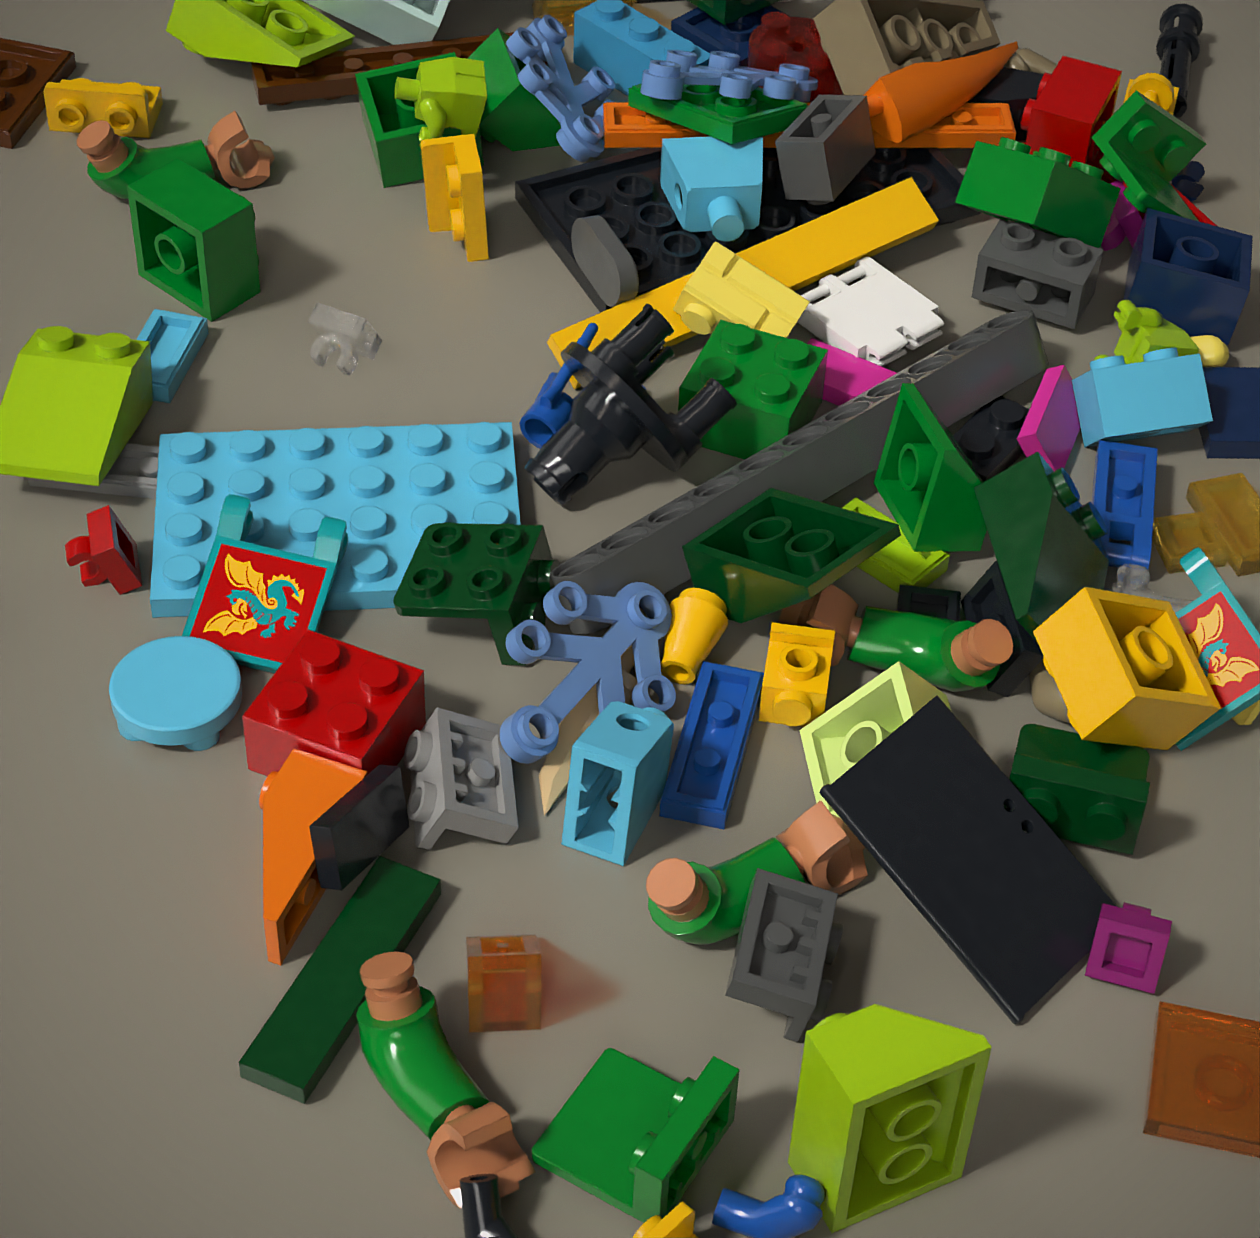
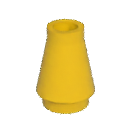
(694, 631)

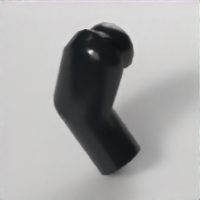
(483, 1208)

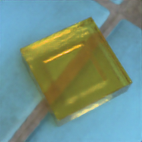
(1182, 533)

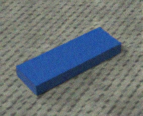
(712, 745)

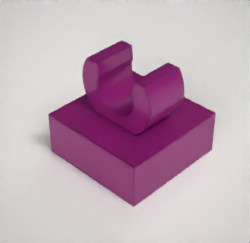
(1123, 222)
(1128, 947)

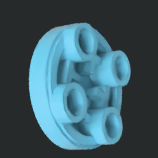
(175, 692)

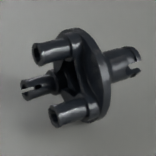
(618, 416)

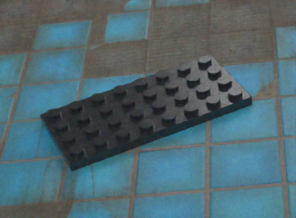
(631, 200)

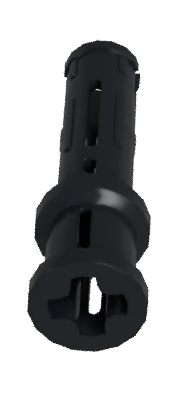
(1179, 48)

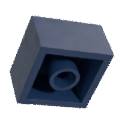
(1190, 273)

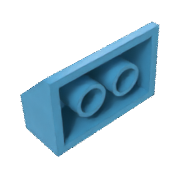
(624, 42)

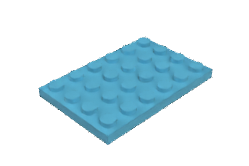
(376, 479)

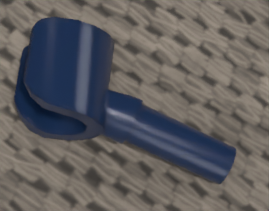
(1184, 180)

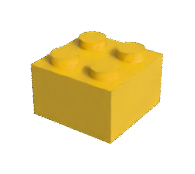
(1125, 669)

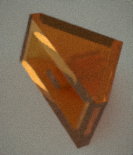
(504, 983)

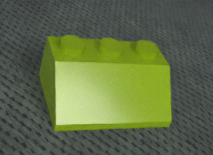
(884, 1109)

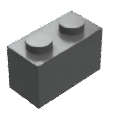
(825, 148)

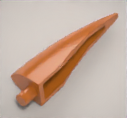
(928, 92)

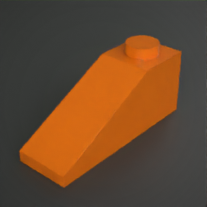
(290, 804)

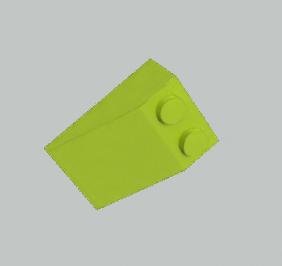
(256, 30)
(73, 404)

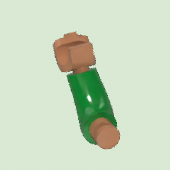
(120, 161)
(937, 649)
(709, 902)
(429, 1084)

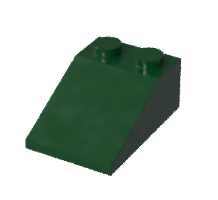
(1042, 538)
(781, 552)

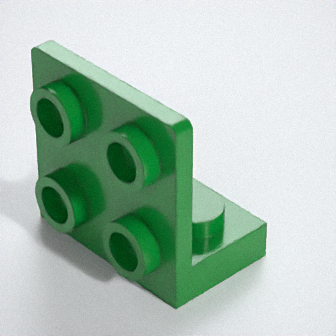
(1146, 152)
(638, 1133)

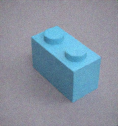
(1141, 398)

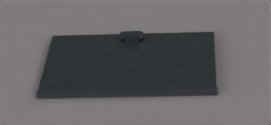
(937, 825)

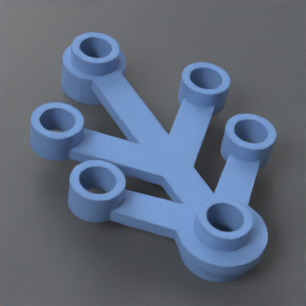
(667, 77)
(554, 88)
(596, 660)

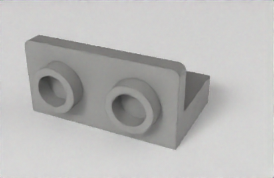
(460, 780)

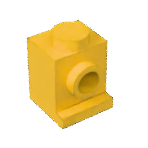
(796, 674)

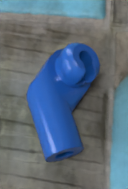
(779, 1217)

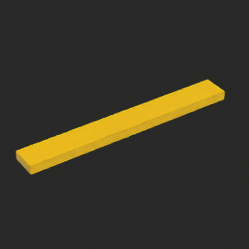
(791, 258)

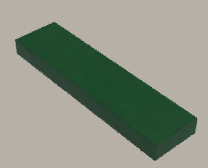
(325, 996)

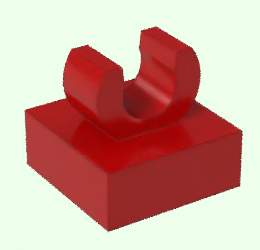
(109, 552)

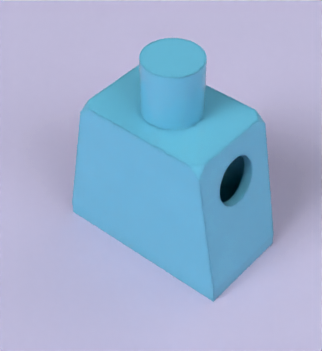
(713, 184)
(621, 752)

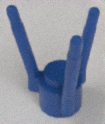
(552, 405)

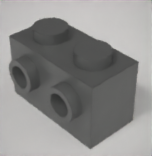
(1037, 273)

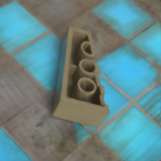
(885, 35)

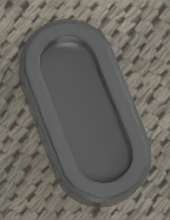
(604, 260)

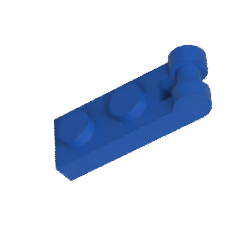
(1125, 500)

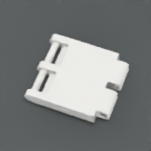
(871, 315)

